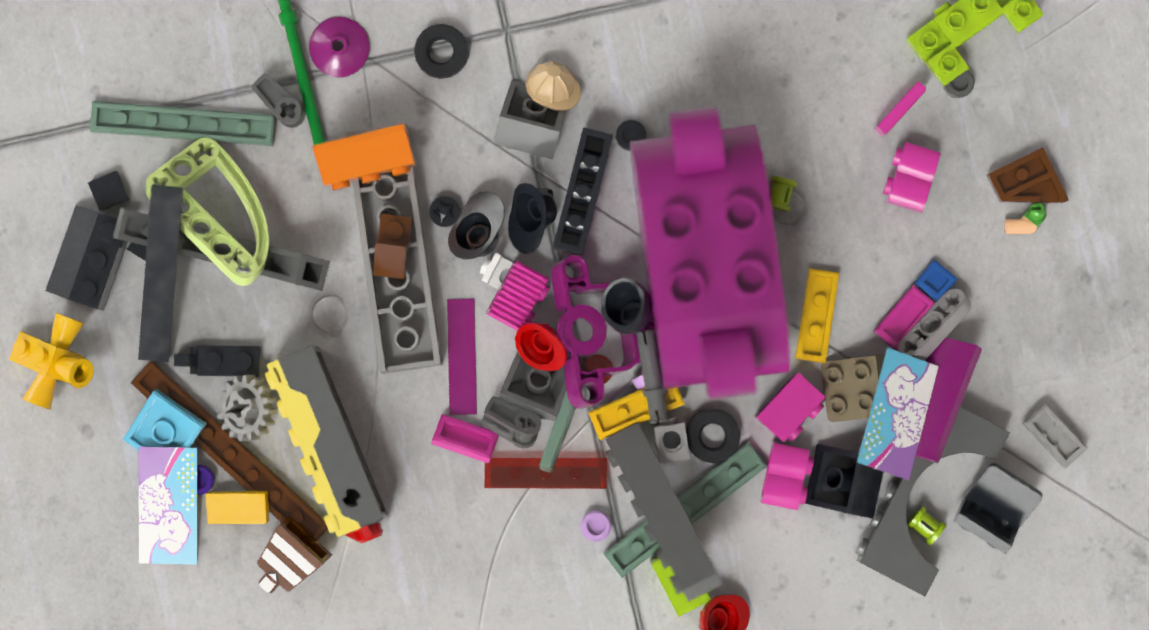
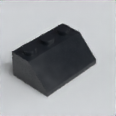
(87, 259)

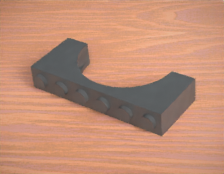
(889, 543)

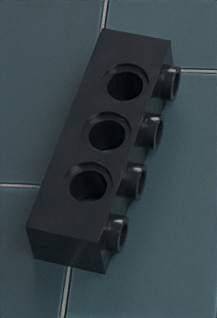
(582, 191)

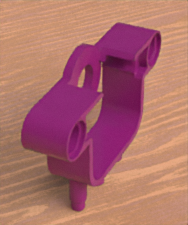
(574, 377)

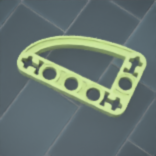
(197, 214)

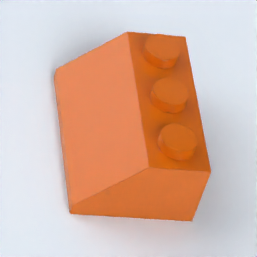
(364, 157)

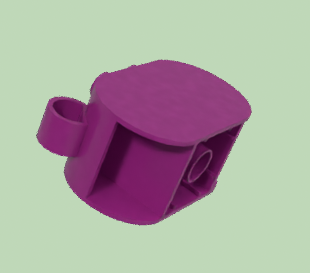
(710, 255)

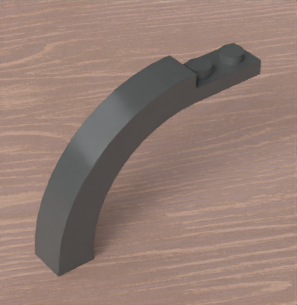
(280, 263)

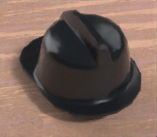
(529, 216)
(477, 227)

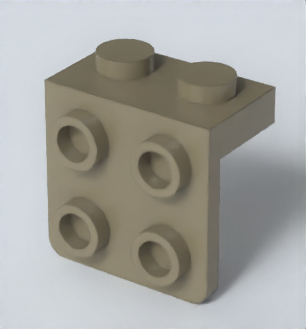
(850, 386)

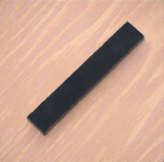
(160, 273)

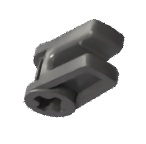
(277, 99)
(511, 421)

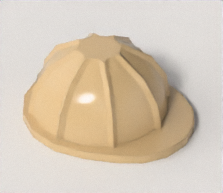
(553, 86)

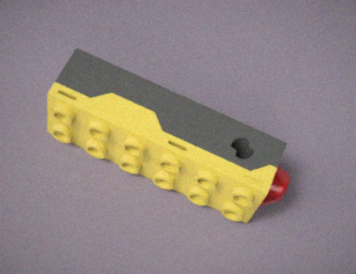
(327, 444)

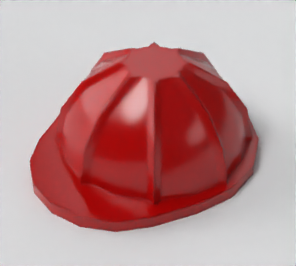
(540, 346)
(725, 613)

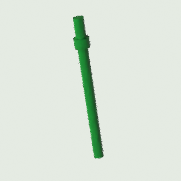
(289, 19)

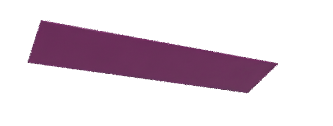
(461, 356)

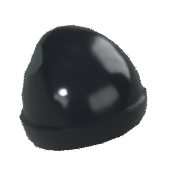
(626, 306)

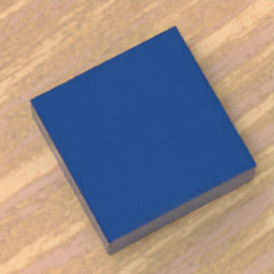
(935, 280)

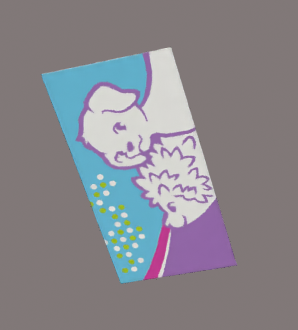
(897, 414)
(167, 505)

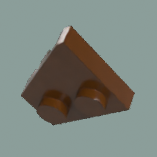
(1028, 181)

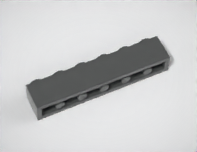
(663, 512)

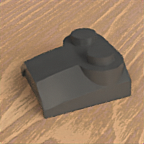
(534, 388)

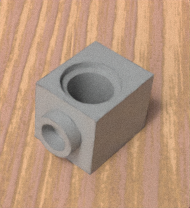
(679, 453)

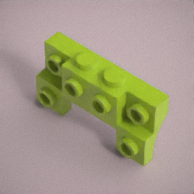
(957, 24)

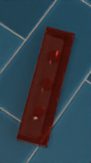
(526, 473)

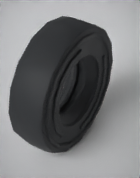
(431, 35)
(730, 442)

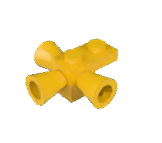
(52, 360)

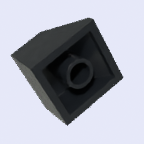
(843, 483)

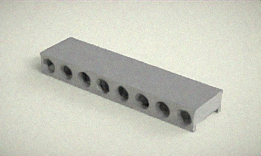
(399, 307)

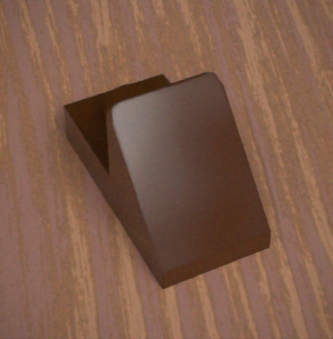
(392, 246)

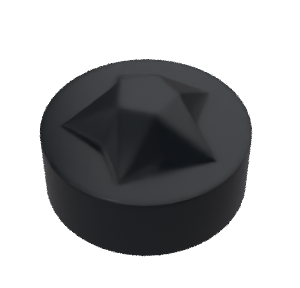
(444, 211)

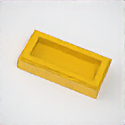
(237, 507)

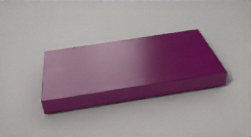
(954, 373)

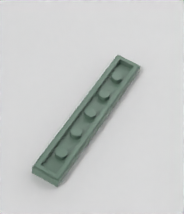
(182, 123)
(695, 501)

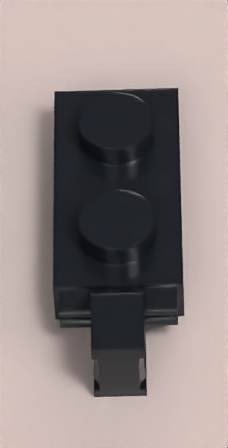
(221, 360)

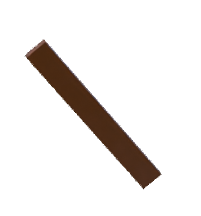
(233, 455)

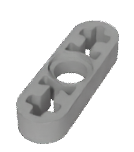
(935, 314)

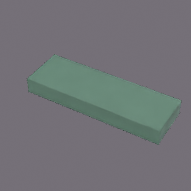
(557, 435)

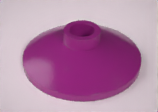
(343, 62)

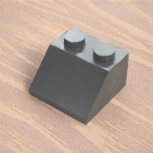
(528, 125)

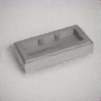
(1055, 435)

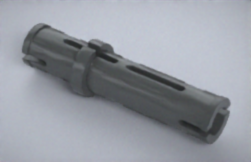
(652, 376)

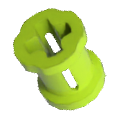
(781, 193)
(936, 526)

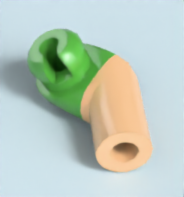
(1028, 223)

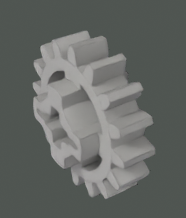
(246, 408)

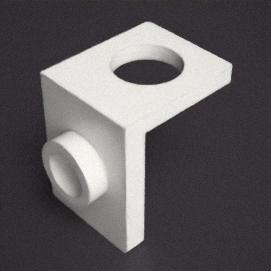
(492, 269)

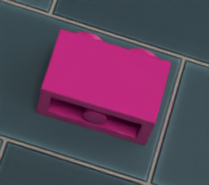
(791, 407)

